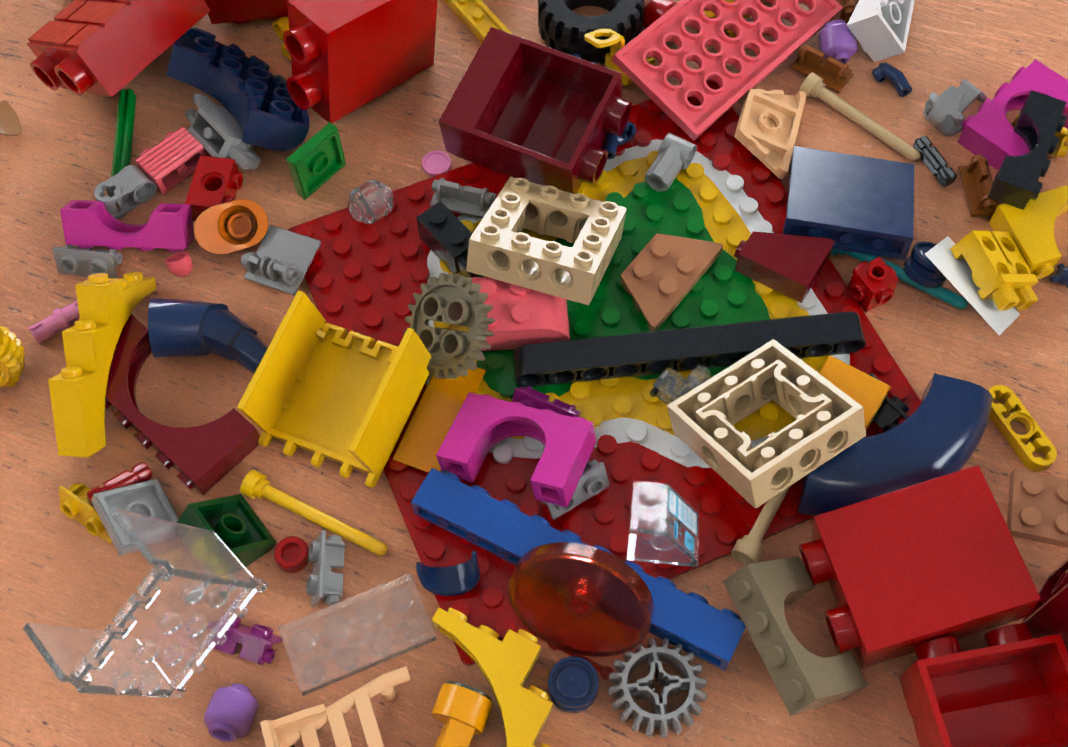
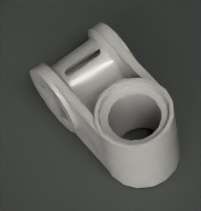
(127, 189)

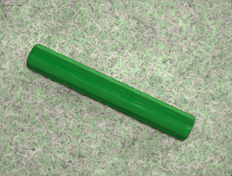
(123, 130)

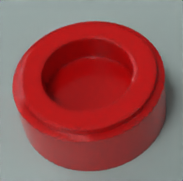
(291, 554)

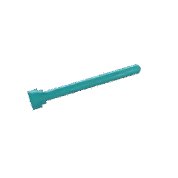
(939, 293)

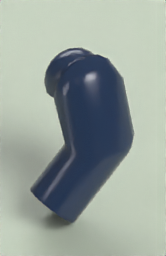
(896, 77)
(612, 141)

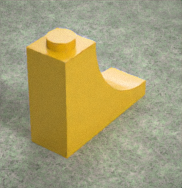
(1034, 228)

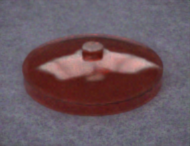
(581, 599)

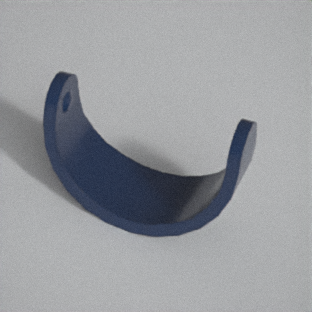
(451, 579)

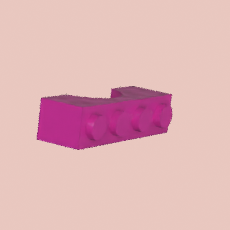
(91, 225)

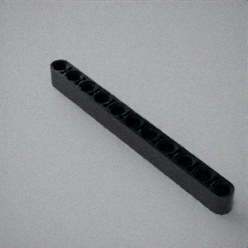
(683, 348)

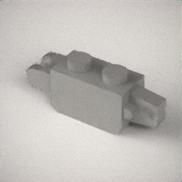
(220, 133)

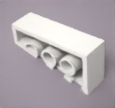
(882, 26)

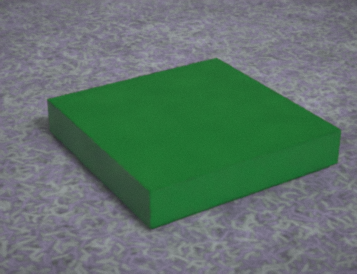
(316, 161)

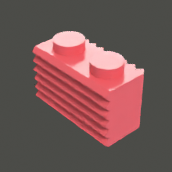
(171, 159)

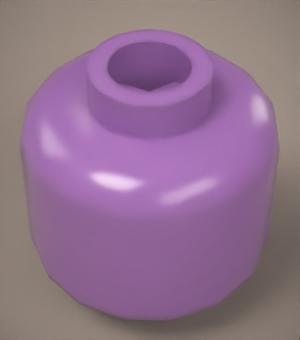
(837, 41)
(230, 712)

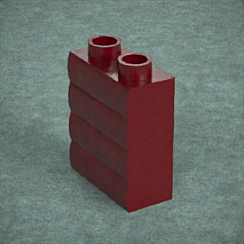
(535, 113)

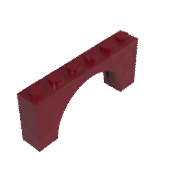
(199, 452)

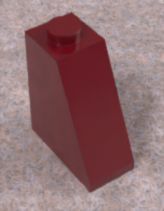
(783, 261)

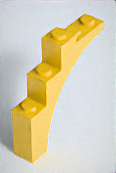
(89, 348)
(506, 668)

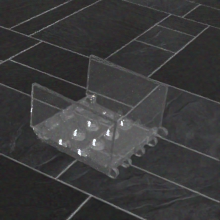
(166, 628)

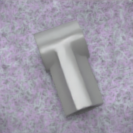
(672, 157)

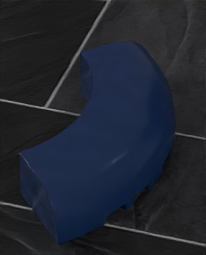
(243, 86)
(922, 448)

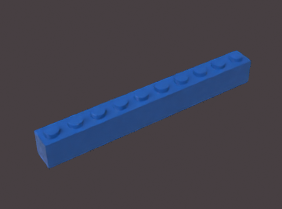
(511, 534)

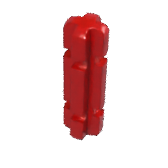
(139, 473)

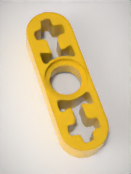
(1020, 413)

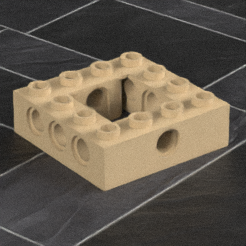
(509, 255)
(823, 427)

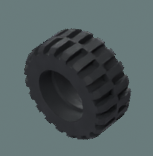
(566, 29)

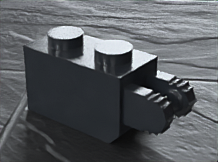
(445, 237)

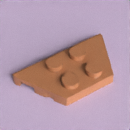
(666, 274)

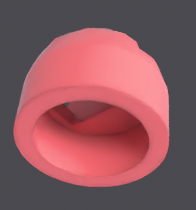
(180, 263)

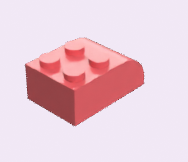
(523, 315)

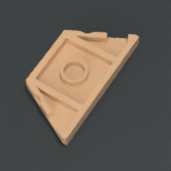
(770, 126)

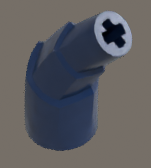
(202, 328)

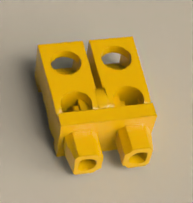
(997, 269)

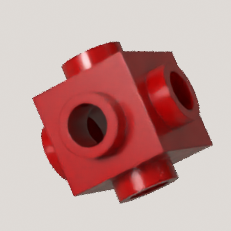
(873, 283)

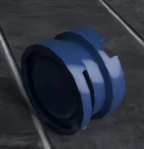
(921, 269)
(573, 684)

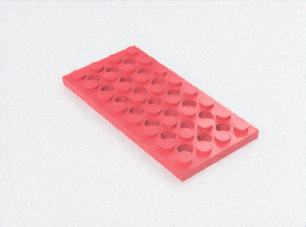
(732, 86)

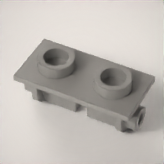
(462, 199)
(85, 262)
(591, 483)
(322, 582)

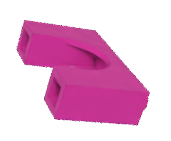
(989, 129)
(488, 420)

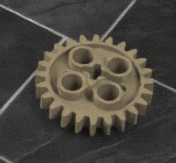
(457, 302)

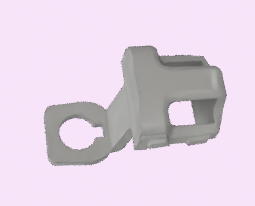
(946, 109)

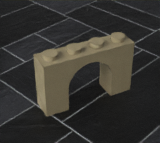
(799, 675)

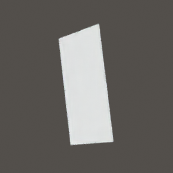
(960, 276)

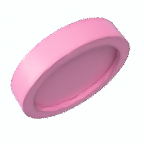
(436, 163)

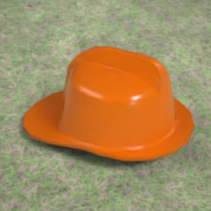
(231, 226)

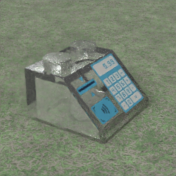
(662, 526)

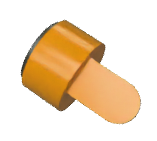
(462, 712)

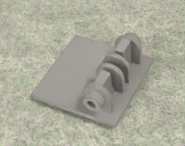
(280, 260)

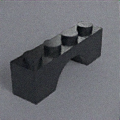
(1019, 175)

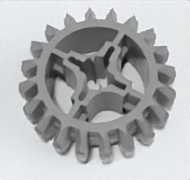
(673, 684)

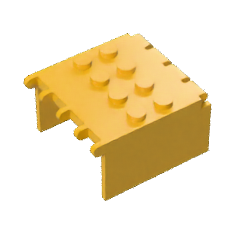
(335, 391)

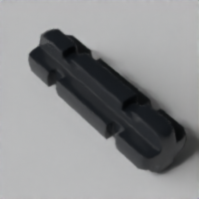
(935, 161)

